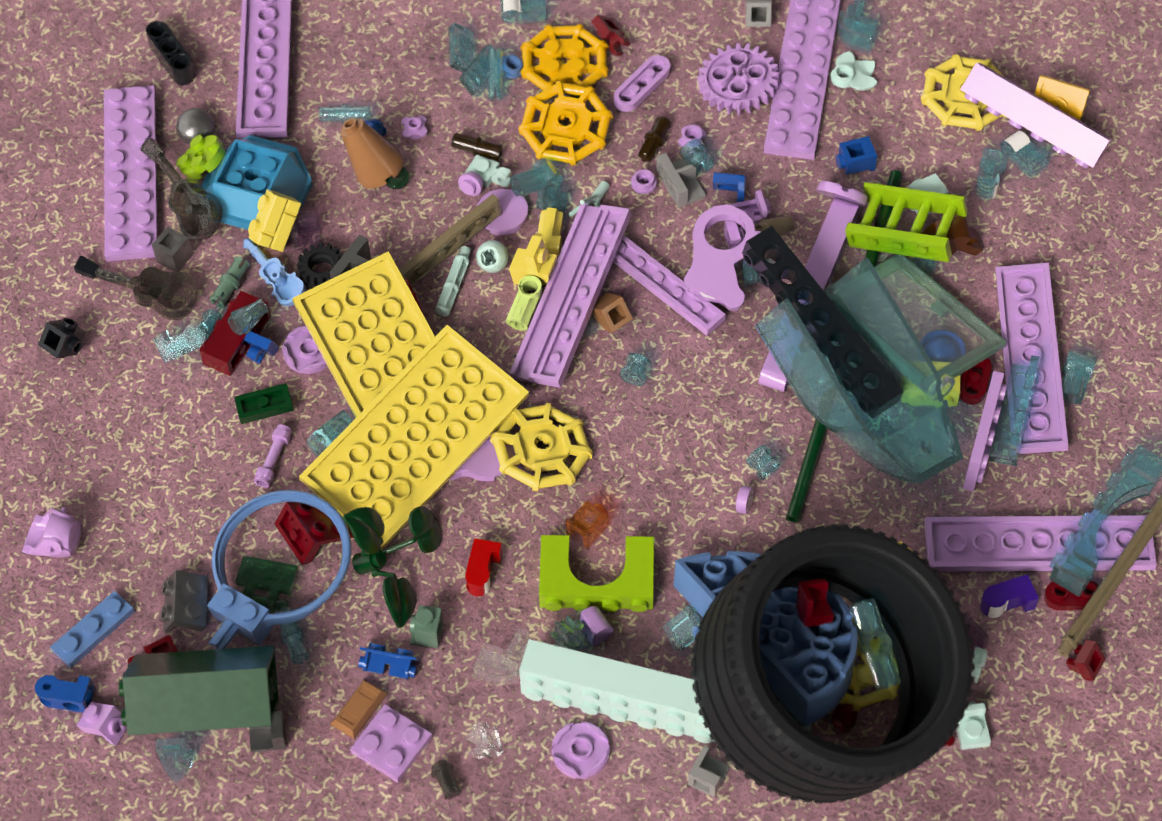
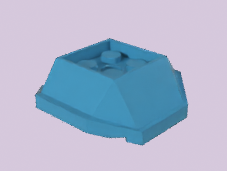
(249, 170)

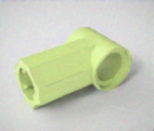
(525, 304)

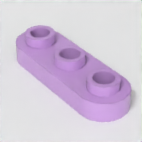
(645, 76)

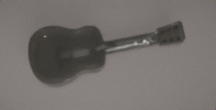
(196, 210)

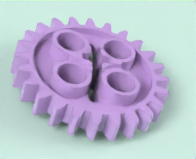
(738, 78)

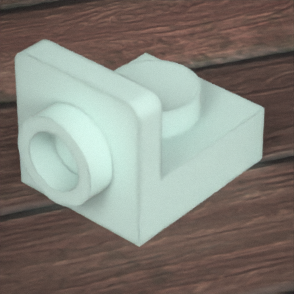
(973, 727)

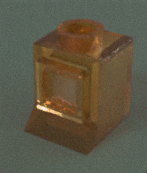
(589, 522)

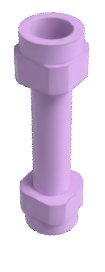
(265, 474)

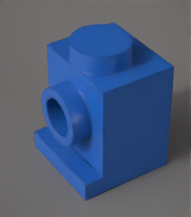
(856, 156)

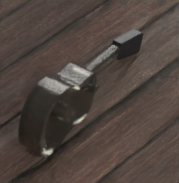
(168, 293)

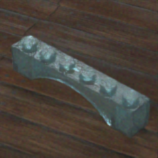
(1079, 561)

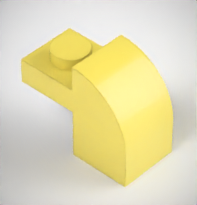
(533, 262)

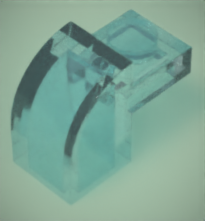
(855, 30)

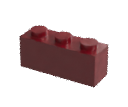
(224, 347)

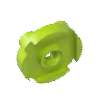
(202, 155)

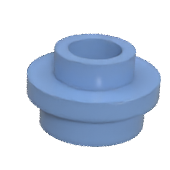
(512, 66)

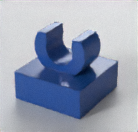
(259, 346)

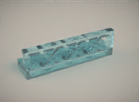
(1015, 413)

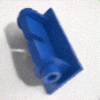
(400, 663)

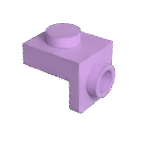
(756, 208)
(102, 721)

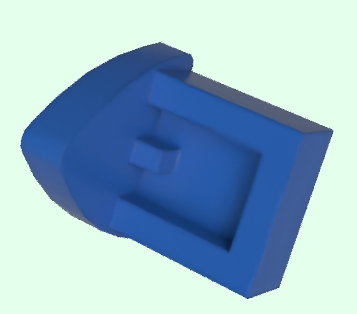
(731, 182)

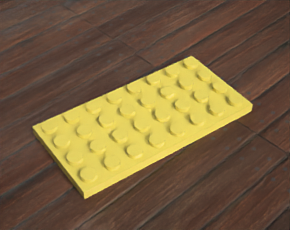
(416, 432)

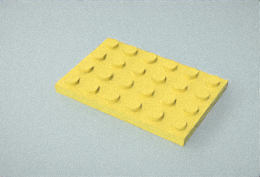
(365, 327)

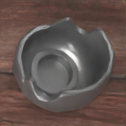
(194, 123)

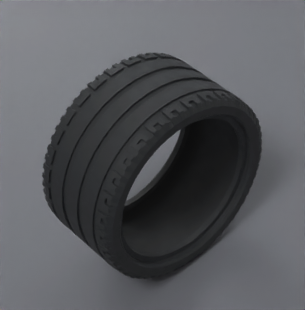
(927, 643)

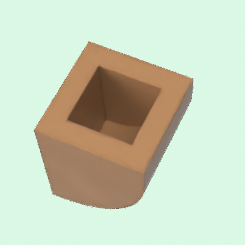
(611, 312)

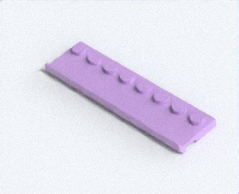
(570, 295)

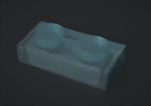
(460, 47)
(474, 76)

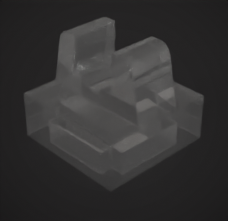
(486, 740)

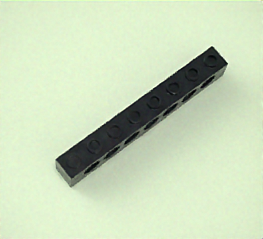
(853, 349)

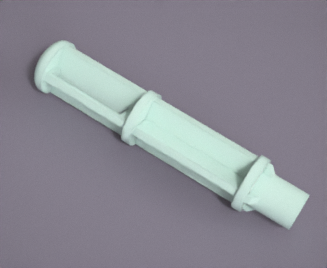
(453, 282)

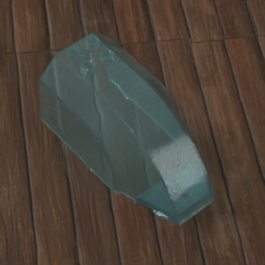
(907, 439)

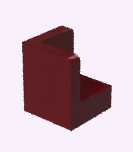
(812, 603)

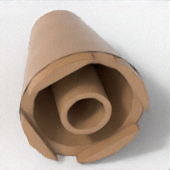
(370, 154)

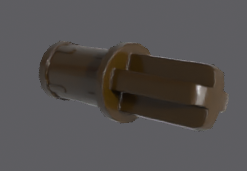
(654, 139)
(476, 146)

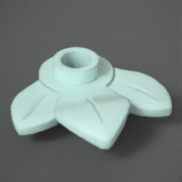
(856, 72)

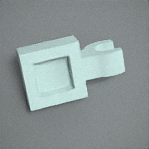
(490, 171)
(979, 661)

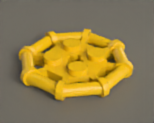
(564, 48)
(570, 135)

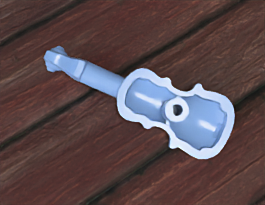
(274, 273)

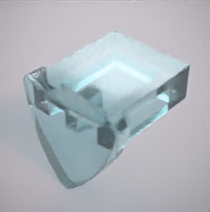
(681, 626)
(175, 757)

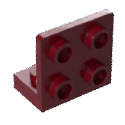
(306, 530)

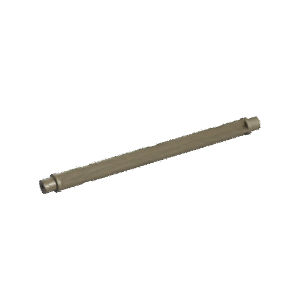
(1112, 580)

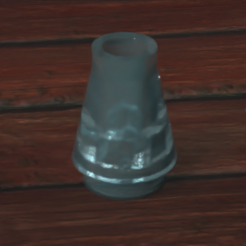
(246, 318)

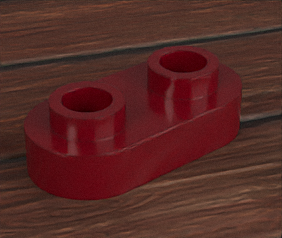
(975, 382)
(1069, 600)

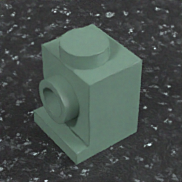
(426, 626)

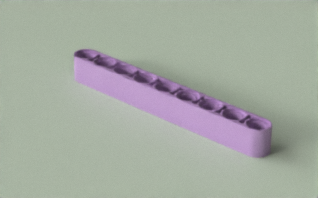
(822, 266)

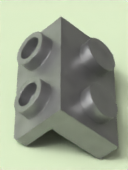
(184, 601)

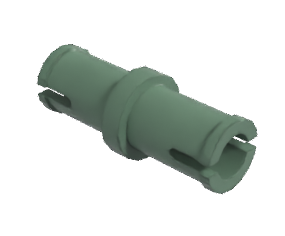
(229, 282)

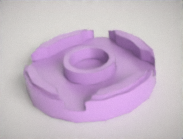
(834, 190)
(513, 214)
(302, 353)
(586, 756)

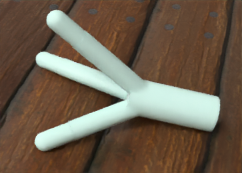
(594, 198)

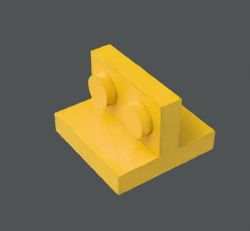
(1063, 95)

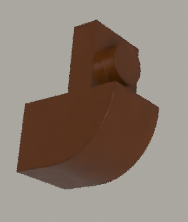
(960, 236)

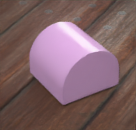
(595, 625)

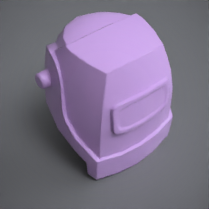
(53, 534)

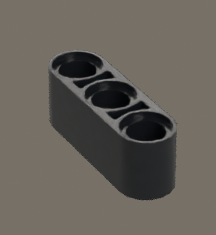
(170, 53)

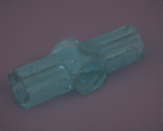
(881, 662)

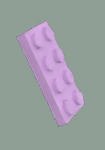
(985, 432)

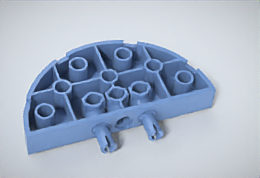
(802, 664)

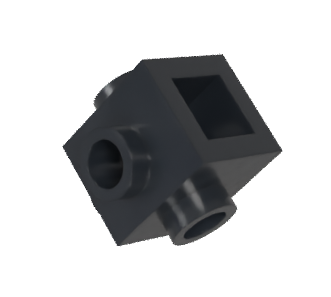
(62, 338)

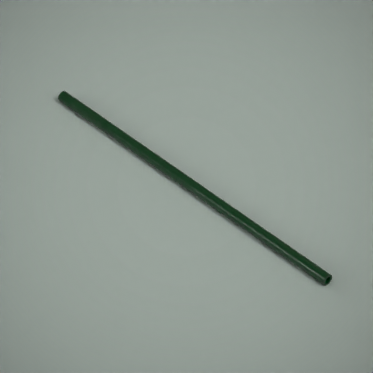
(819, 430)

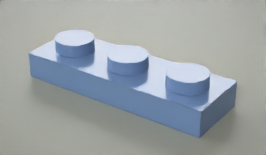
(92, 629)

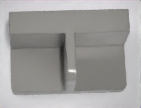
(679, 180)

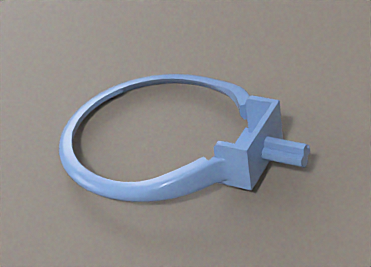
(240, 612)

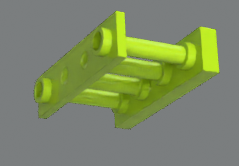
(903, 242)

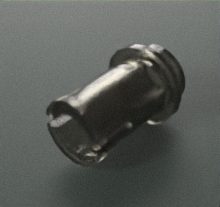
(443, 773)

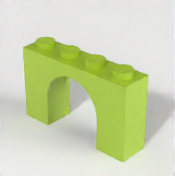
(563, 590)

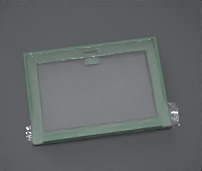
(942, 324)

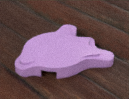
(484, 463)

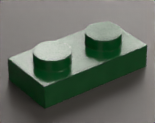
(263, 403)

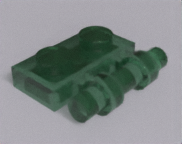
(267, 576)

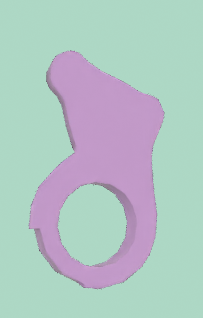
(713, 269)

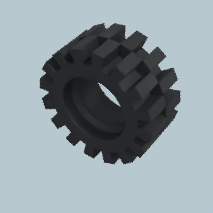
(313, 257)

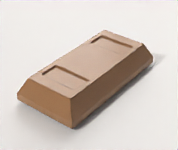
(358, 709)

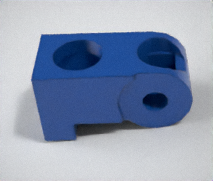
(65, 694)

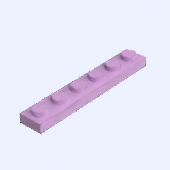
(667, 287)

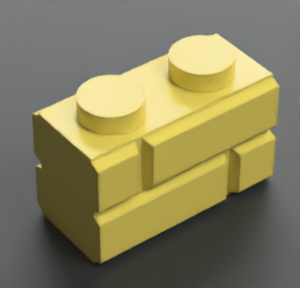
(274, 220)

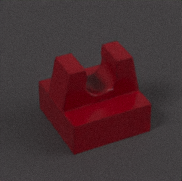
(1088, 660)

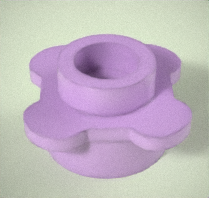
(691, 131)
(414, 132)

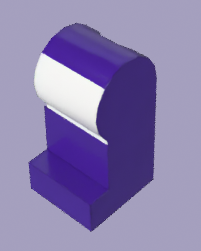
(1009, 595)

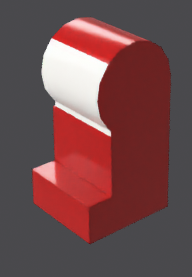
(479, 565)

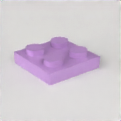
(391, 743)

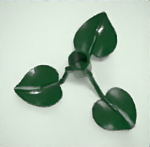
(367, 531)

